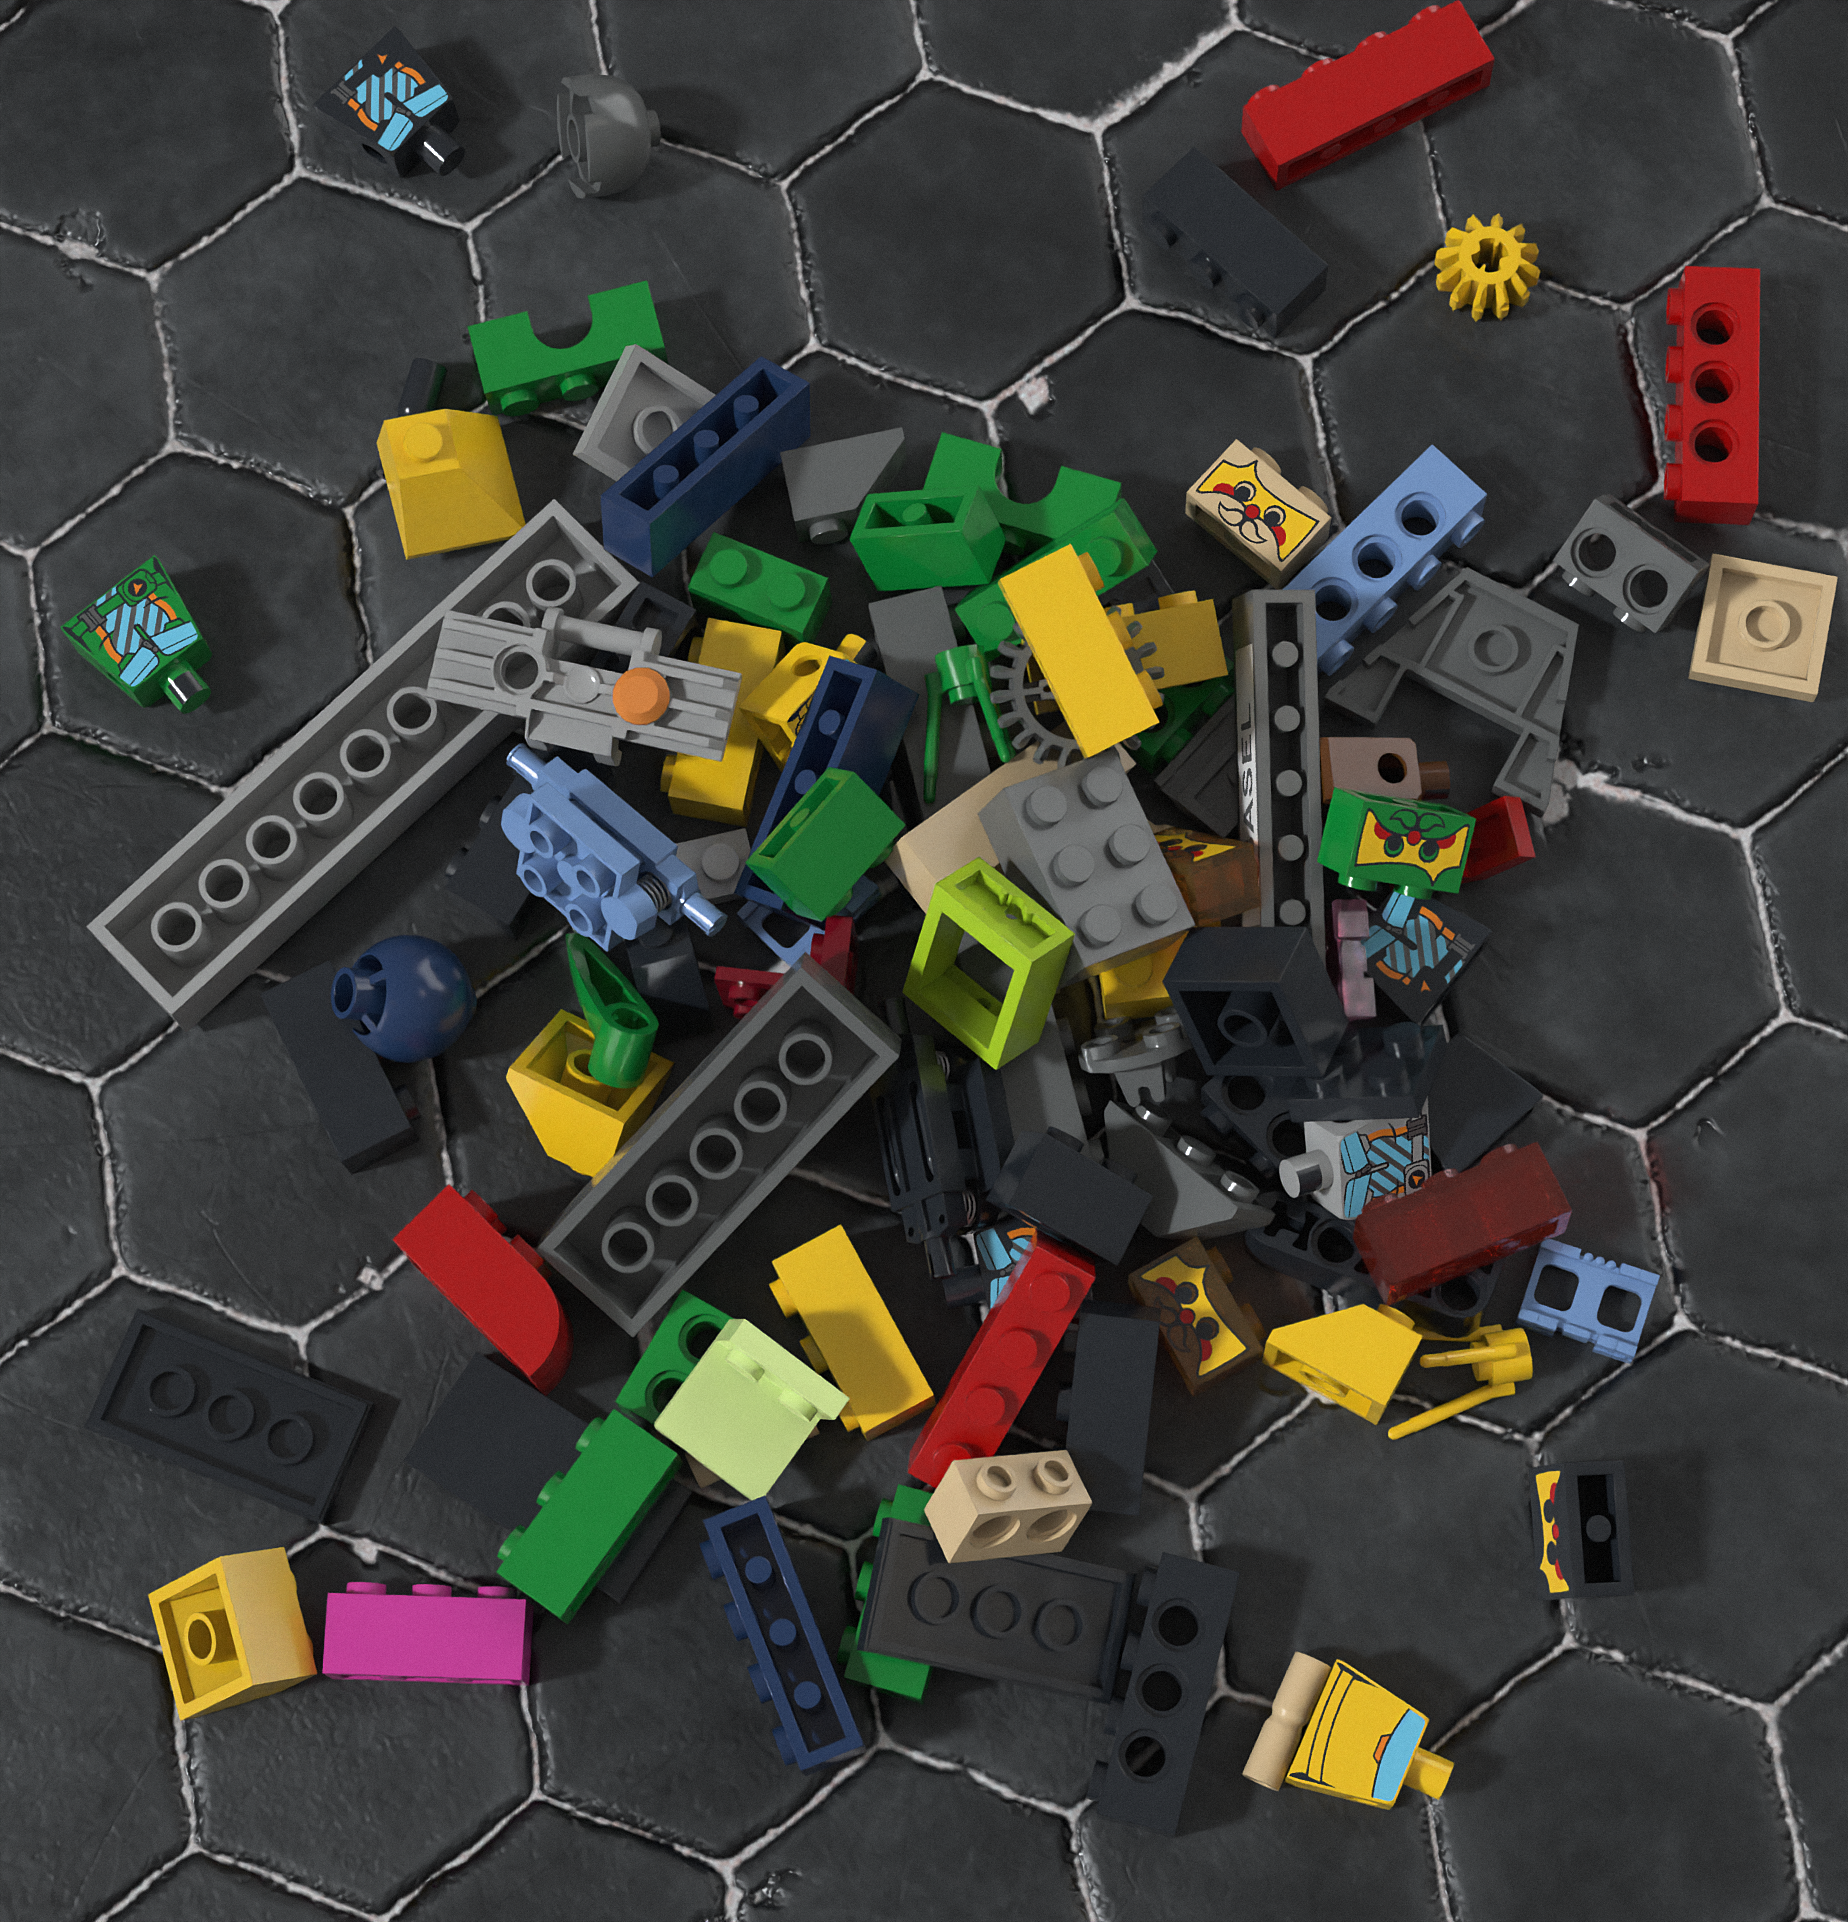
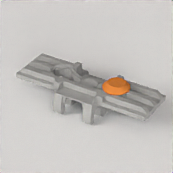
(580, 706)

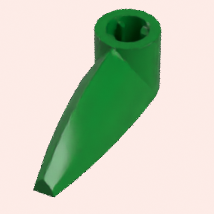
(615, 1013)

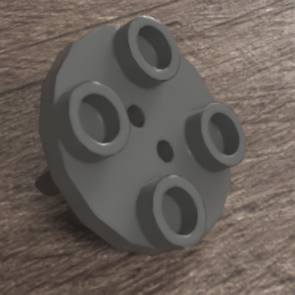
(1138, 1052)

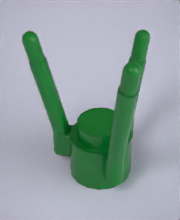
(967, 680)

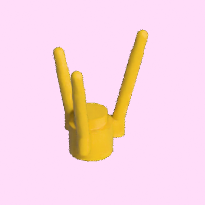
(1494, 1356)

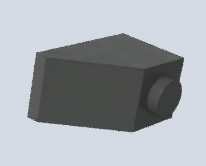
(833, 479)

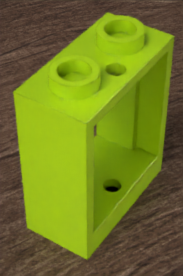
(1032, 945)

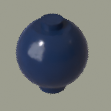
(407, 998)

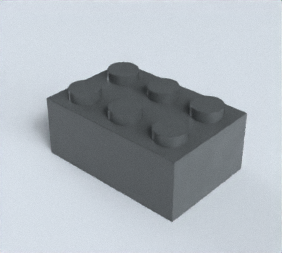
(1090, 861)

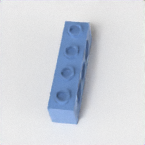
(1426, 489)

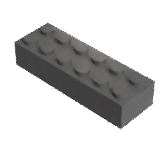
(719, 1144)

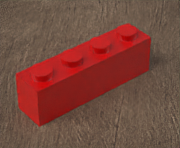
(1366, 93)
(1004, 1357)

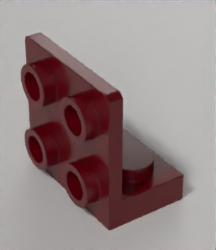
(835, 951)

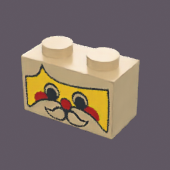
(1259, 513)

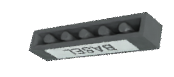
(1280, 756)

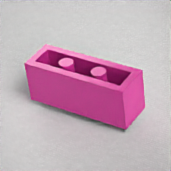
(428, 1635)

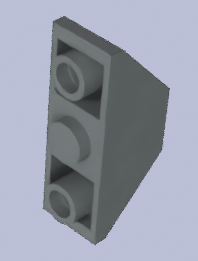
(1187, 1187)

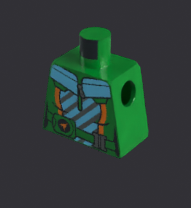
(144, 639)

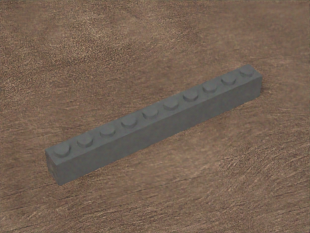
(908, 637)

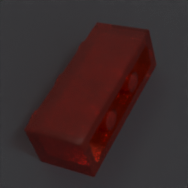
(1460, 1221)

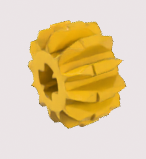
(1489, 246)

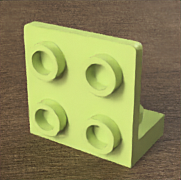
(748, 1408)

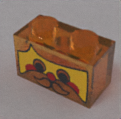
(1212, 873)
(1199, 1317)

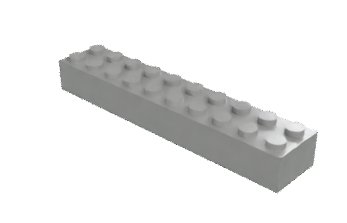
(346, 782)

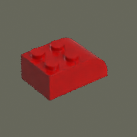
(492, 1283)

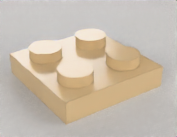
(1763, 628)

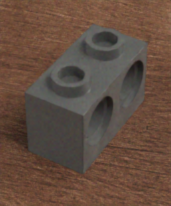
(1638, 548)

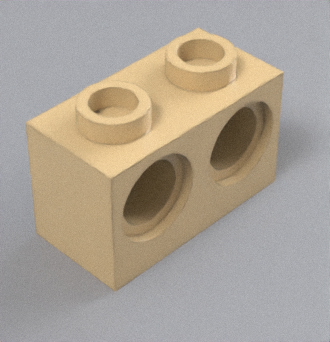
(1007, 1506)

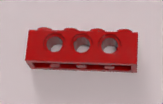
(1730, 304)

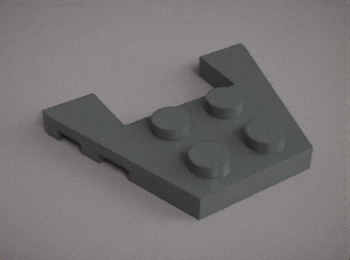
(1488, 655)

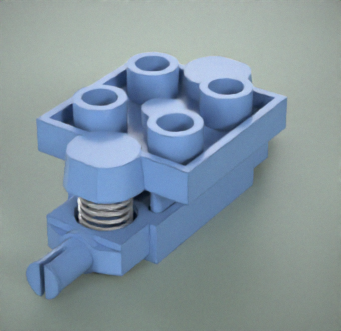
(598, 856)

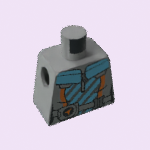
(1359, 1161)

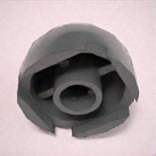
(605, 133)

